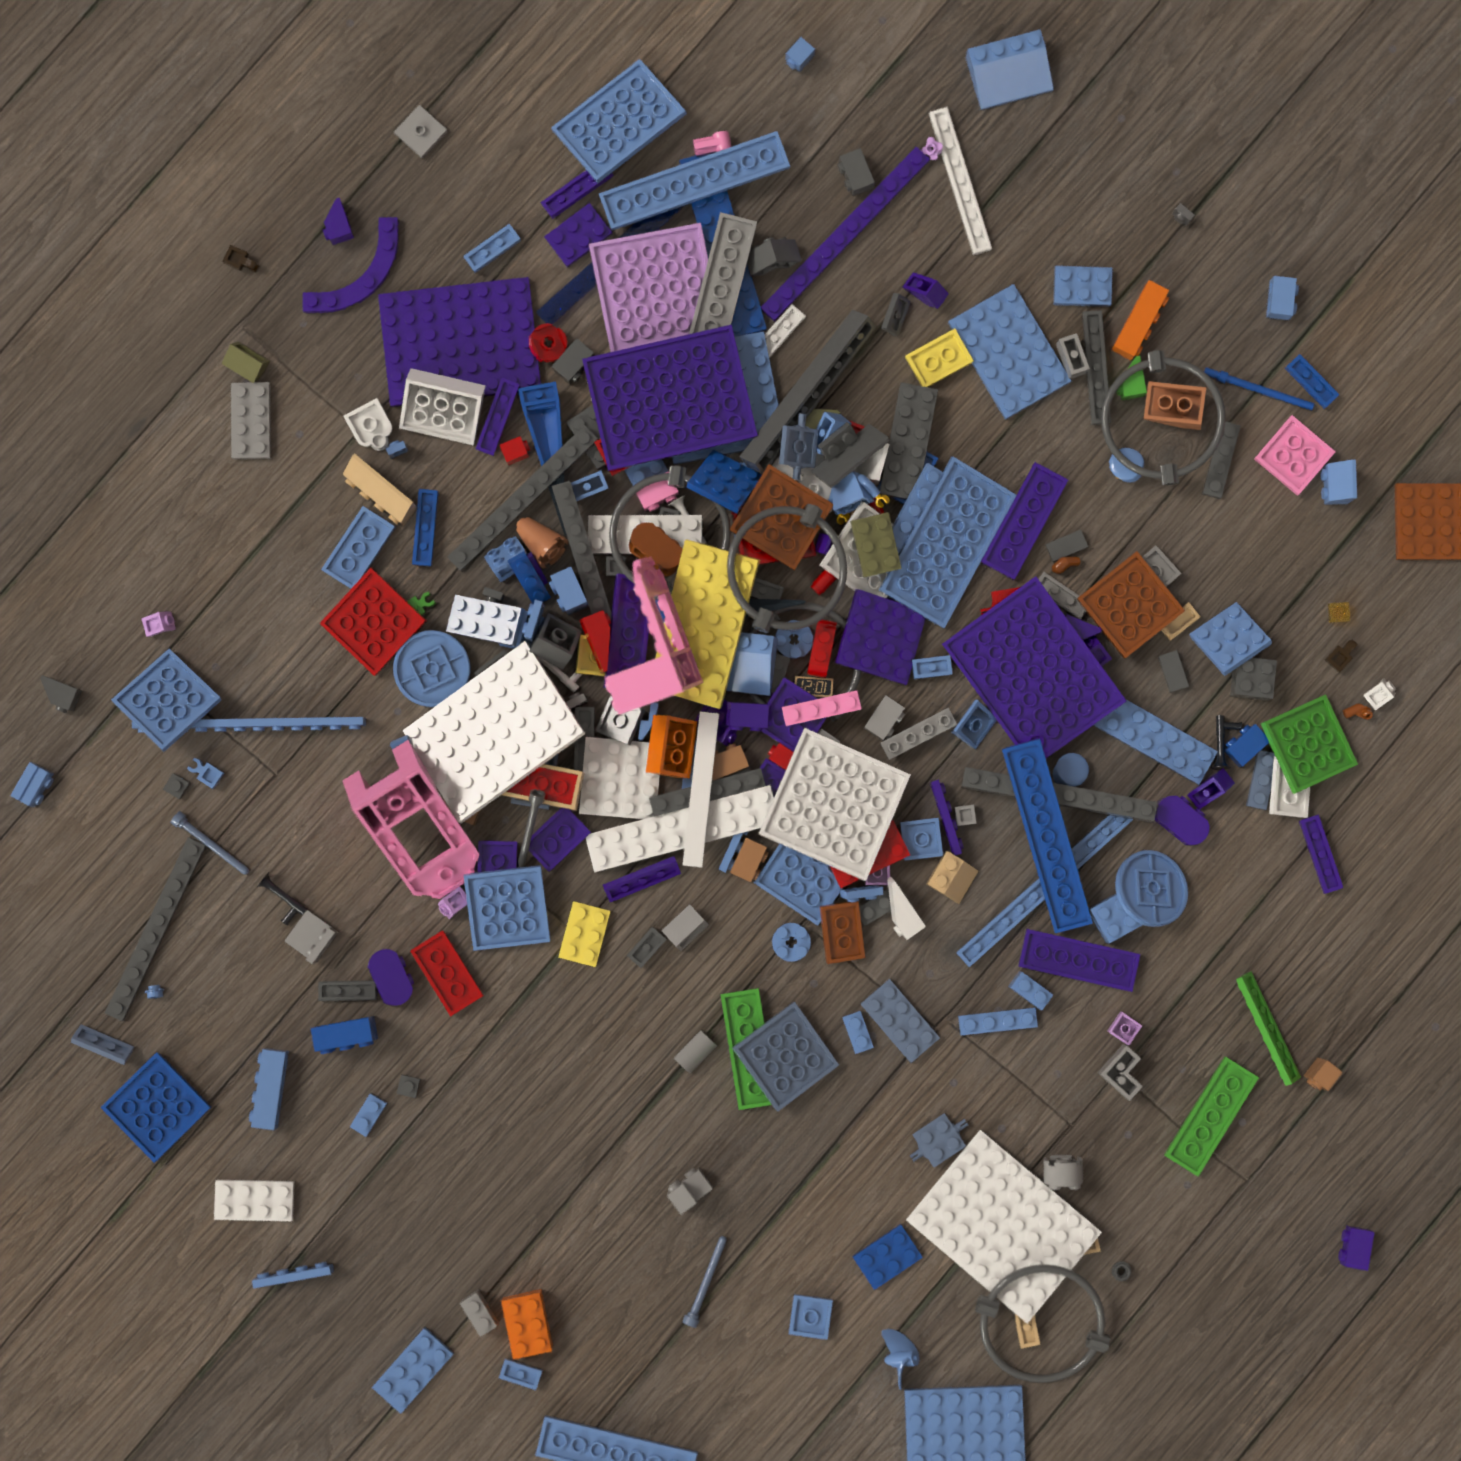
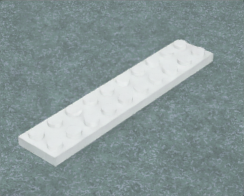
(668, 831)

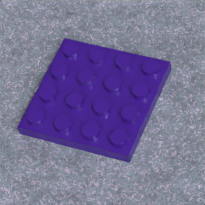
(880, 637)

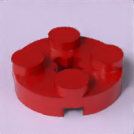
(553, 334)

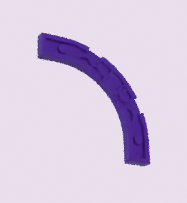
(368, 283)

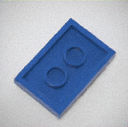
(887, 1256)

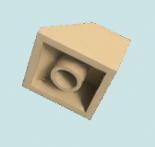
(952, 877)

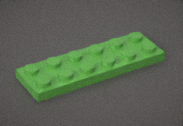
(742, 1017)
(1211, 1116)

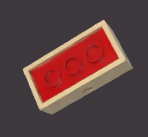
(560, 786)

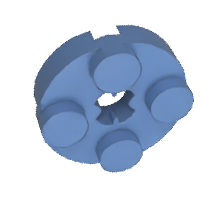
(794, 651)
(799, 950)

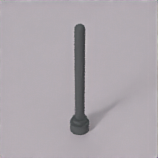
(536, 799)

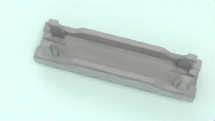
(918, 733)

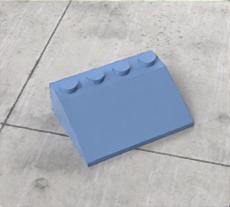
(1010, 69)
(753, 664)

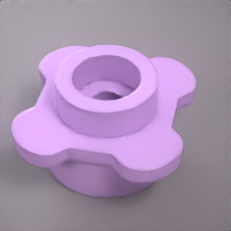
(938, 146)

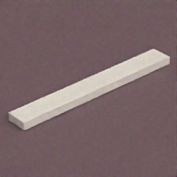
(960, 181)
(783, 328)
(700, 789)

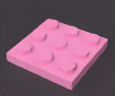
(1294, 455)

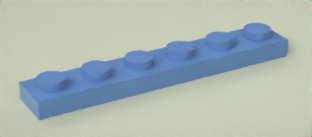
(915, 504)

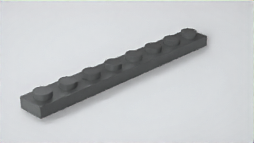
(581, 548)

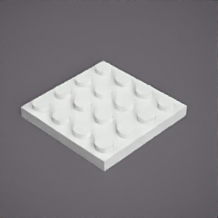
(854, 573)
(617, 779)

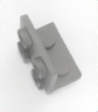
(311, 937)

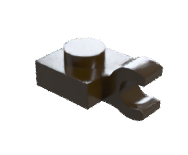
(238, 258)
(1340, 656)

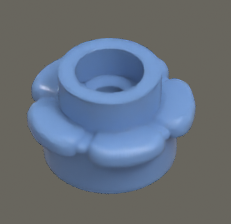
(154, 992)

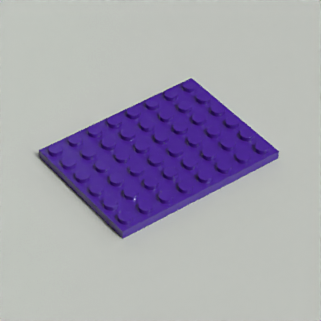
(460, 333)
(670, 397)
(1034, 669)

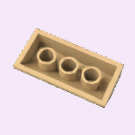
(379, 490)

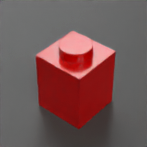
(515, 450)
(780, 755)

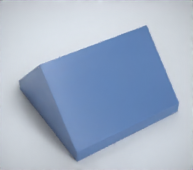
(974, 724)

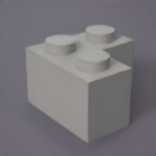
(1117, 1071)
(689, 1190)

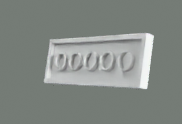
(675, 526)

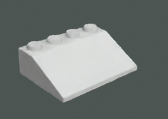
(441, 406)

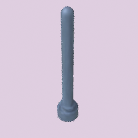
(180, 821)
(691, 1319)

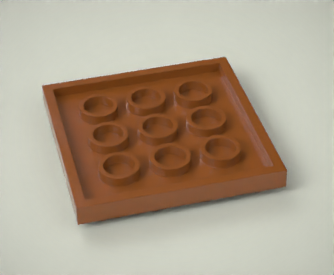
(1428, 521)
(780, 534)
(1130, 604)

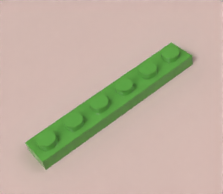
(1268, 1028)

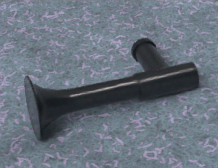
(1221, 725)
(296, 906)

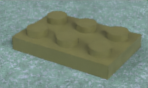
(875, 544)

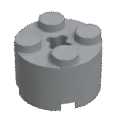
(1063, 1172)

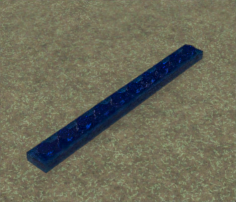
(586, 280)

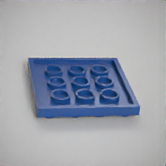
(156, 1107)

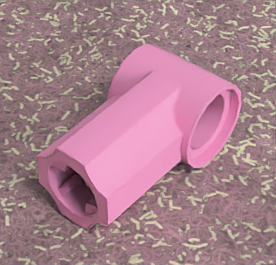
(712, 144)

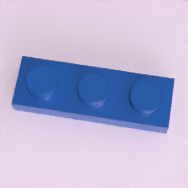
(1312, 381)
(528, 578)

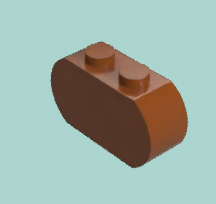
(653, 542)

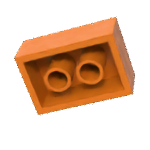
(671, 746)
(527, 1324)

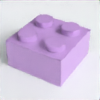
(879, 877)
(1124, 1028)

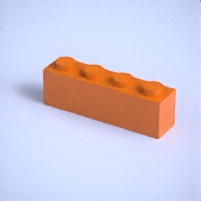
(1140, 319)

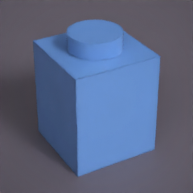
(799, 54)

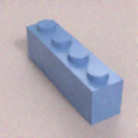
(269, 1090)

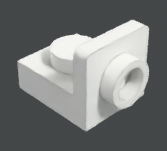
(1380, 694)

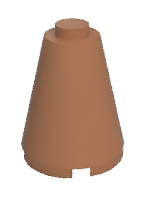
(541, 541)

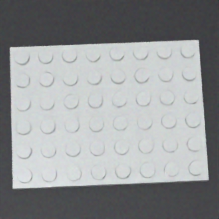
(493, 732)
(1000, 1219)

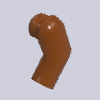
(1064, 563)
(1359, 710)

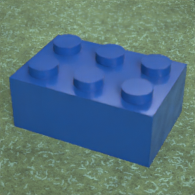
(344, 1035)

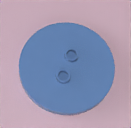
(431, 667)
(1151, 888)

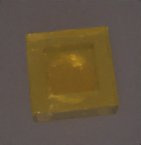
(1338, 612)

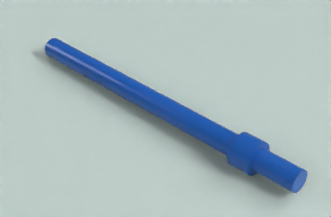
(1223, 377)

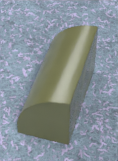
(245, 361)

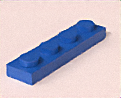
(425, 527)

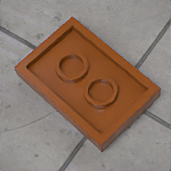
(842, 932)

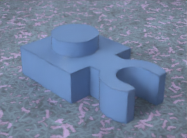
(207, 774)

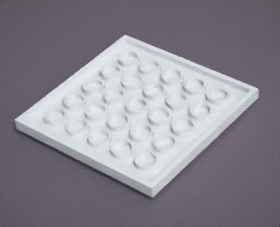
(834, 804)

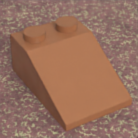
(1175, 405)

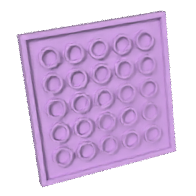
(649, 284)

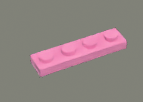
(821, 708)

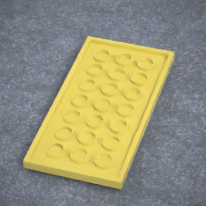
(710, 615)

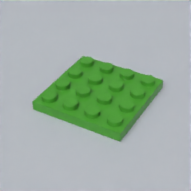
(1309, 744)

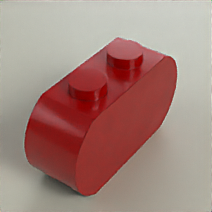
(821, 648)

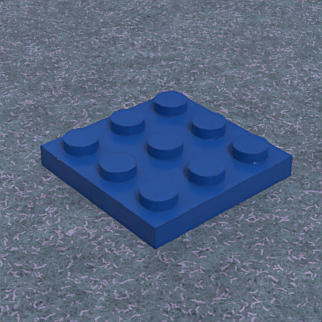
(724, 481)

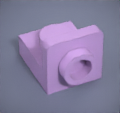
(158, 623)
(453, 902)

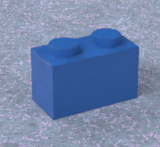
(1246, 745)

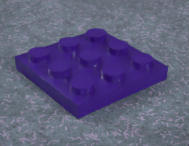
(785, 695)

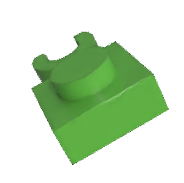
(420, 604)

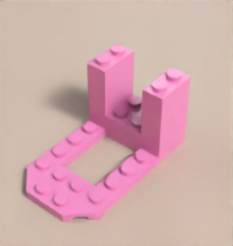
(664, 675)
(397, 799)

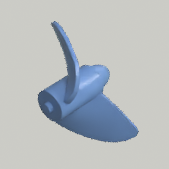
(902, 1352)

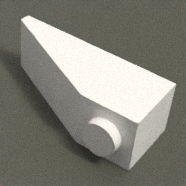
(903, 914)

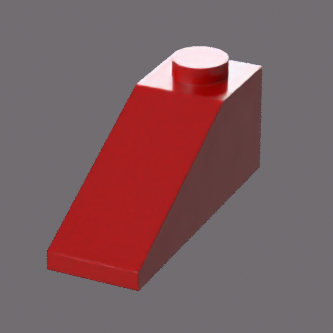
(597, 633)

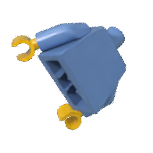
(851, 492)

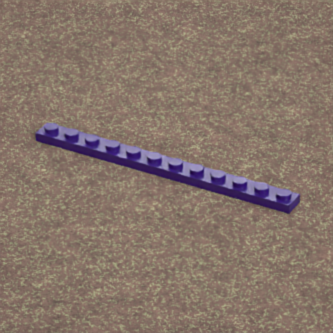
(845, 234)

